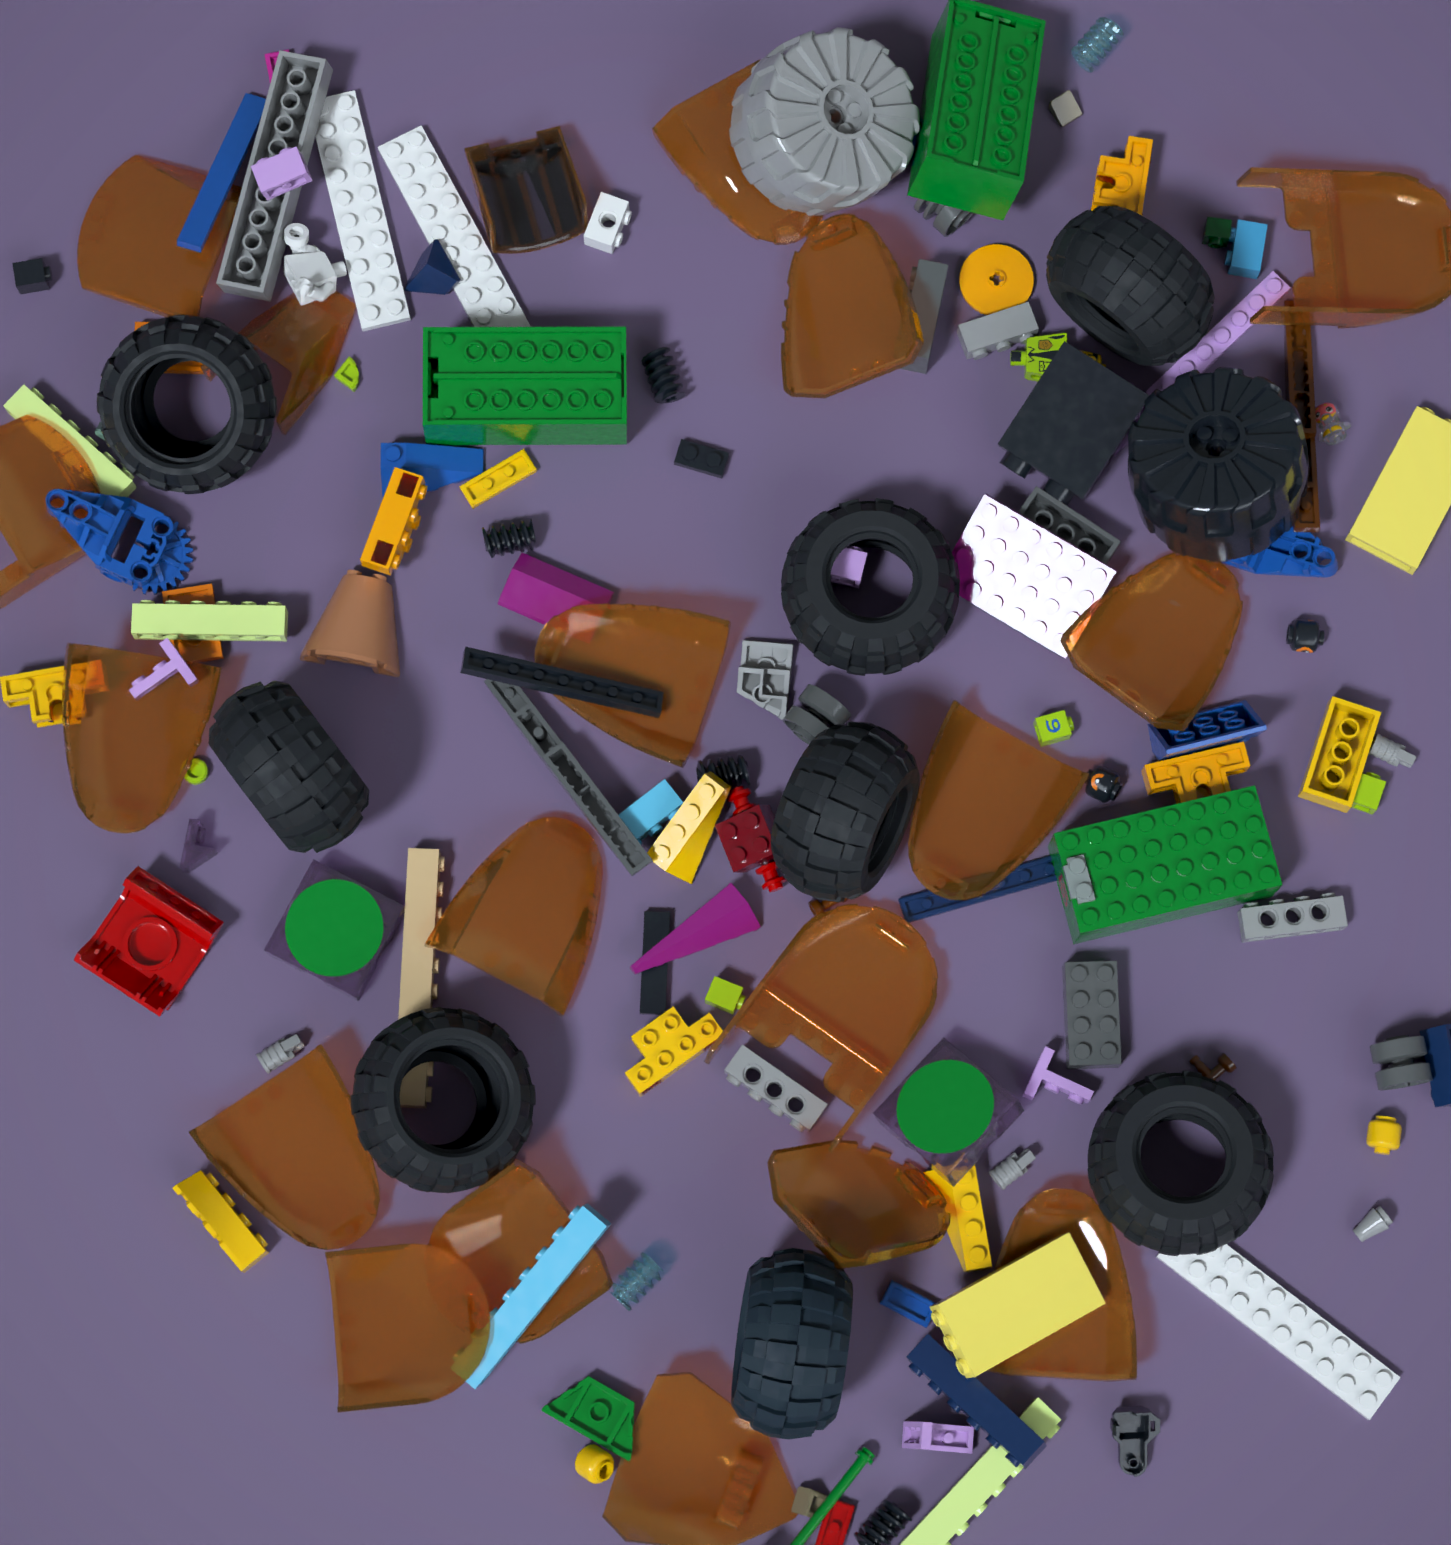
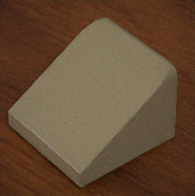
(1064, 108)
(807, 1501)

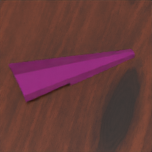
(717, 921)

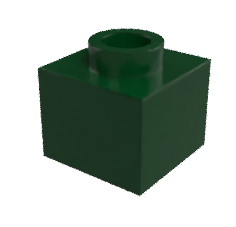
(1216, 232)

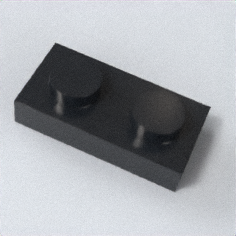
(701, 458)

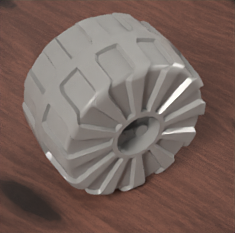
(786, 127)

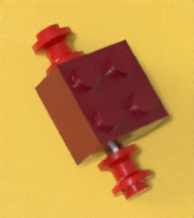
(748, 839)

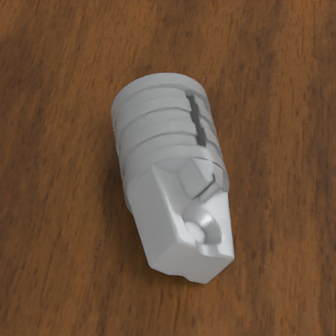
(1391, 752)
(280, 1052)
(1011, 1168)

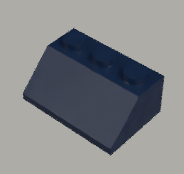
(1439, 1057)

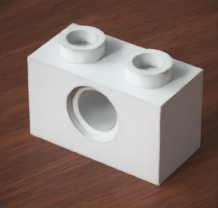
(607, 209)

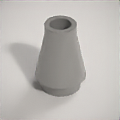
(1372, 1224)

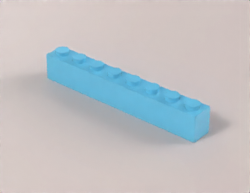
(539, 1285)

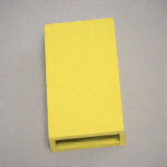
(1409, 494)
(1016, 1305)

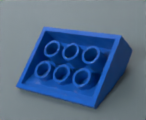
(1207, 730)

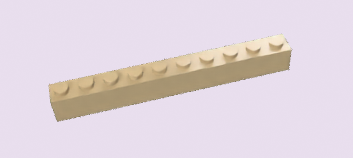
(419, 961)

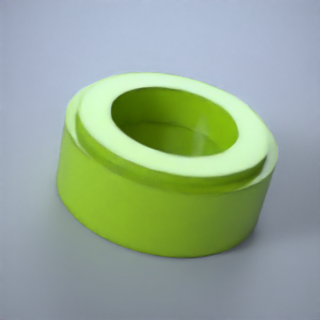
(197, 773)

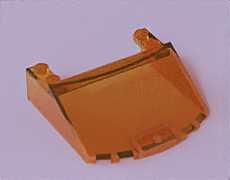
(31, 465)

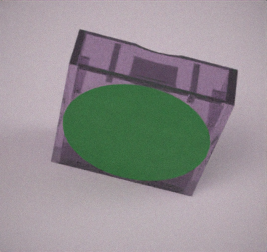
(335, 929)
(948, 1111)

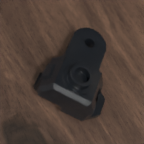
(1133, 1432)

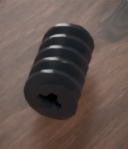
(661, 377)
(509, 538)
(727, 772)
(883, 1526)

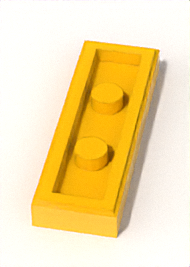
(498, 478)

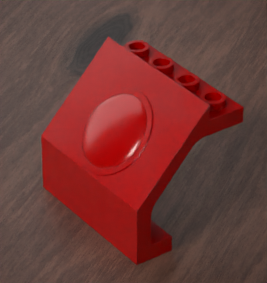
(150, 942)

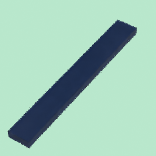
(1022, 878)

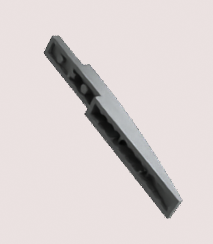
(571, 776)

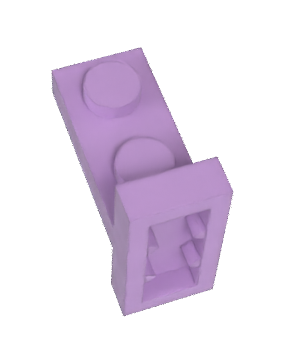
(163, 671)
(1054, 1082)
(937, 1437)

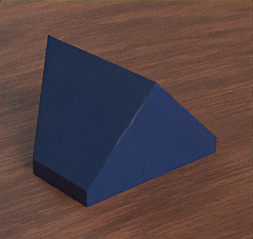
(433, 272)

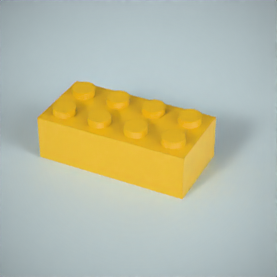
(1339, 754)

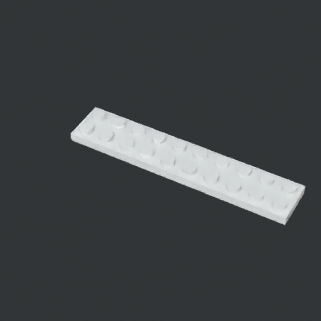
(360, 214)
(444, 217)
(1288, 1326)

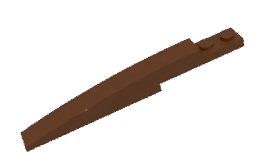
(1300, 392)

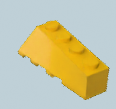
(687, 834)
(222, 1220)
(967, 1221)

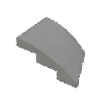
(766, 674)

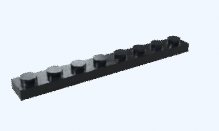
(562, 682)

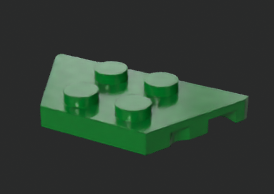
(598, 1415)

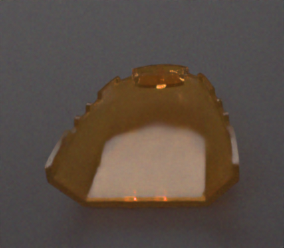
(700, 147)
(845, 311)
(1160, 638)
(644, 648)
(125, 751)
(983, 806)
(529, 911)
(298, 1154)
(1101, 1342)

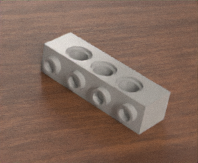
(1253, 930)
(746, 1060)

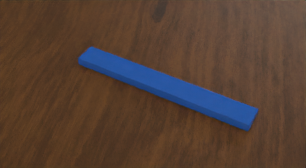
(222, 174)

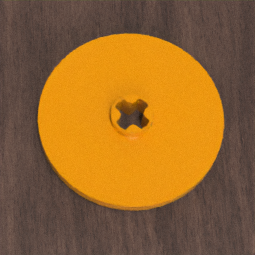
(980, 269)

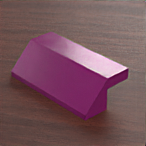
(546, 591)

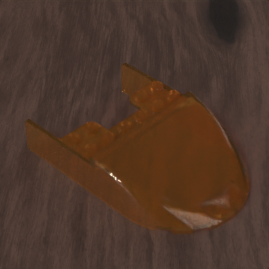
(1373, 245)
(850, 990)

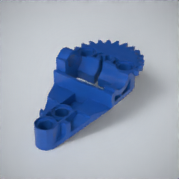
(103, 528)
(1282, 559)

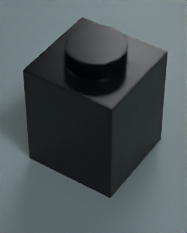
(32, 276)

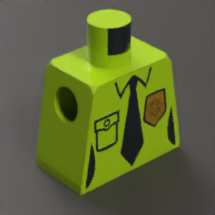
(1037, 354)

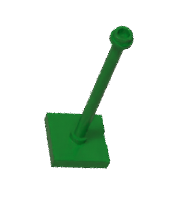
(864, 1456)

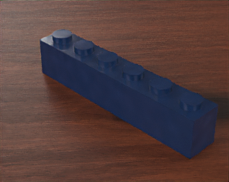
(977, 1402)

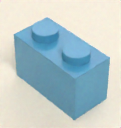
(1246, 249)

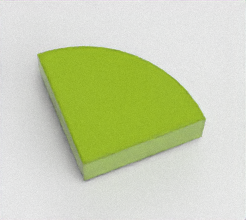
(348, 374)

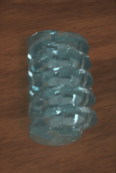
(1094, 42)
(636, 1281)

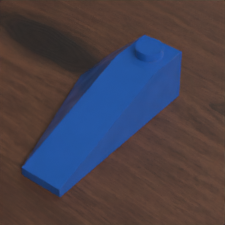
(434, 462)

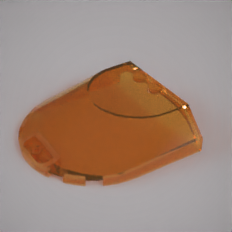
(857, 1202)
(502, 1231)
(404, 1325)

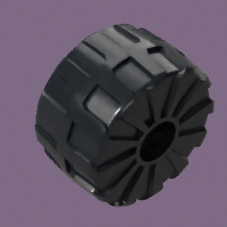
(1218, 464)

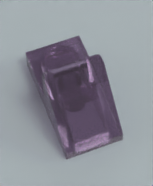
(193, 854)

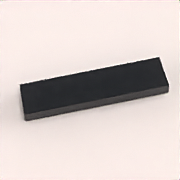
(654, 979)

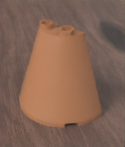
(357, 626)

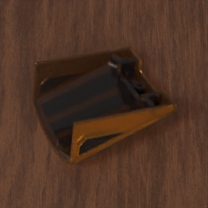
(528, 193)

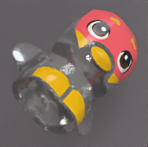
(1329, 423)

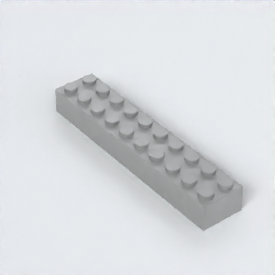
(258, 226)

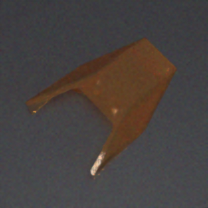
(302, 341)

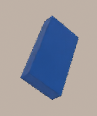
(907, 1303)

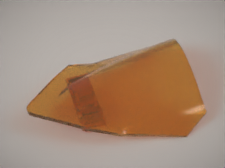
(696, 1472)

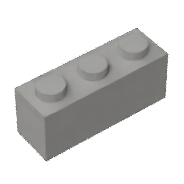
(997, 331)

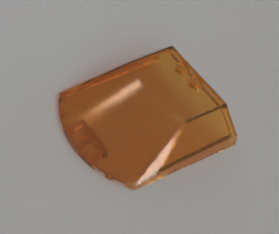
(132, 237)

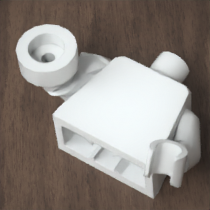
(308, 268)

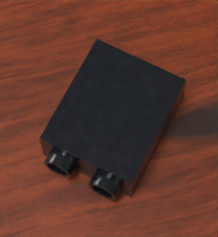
(1071, 424)

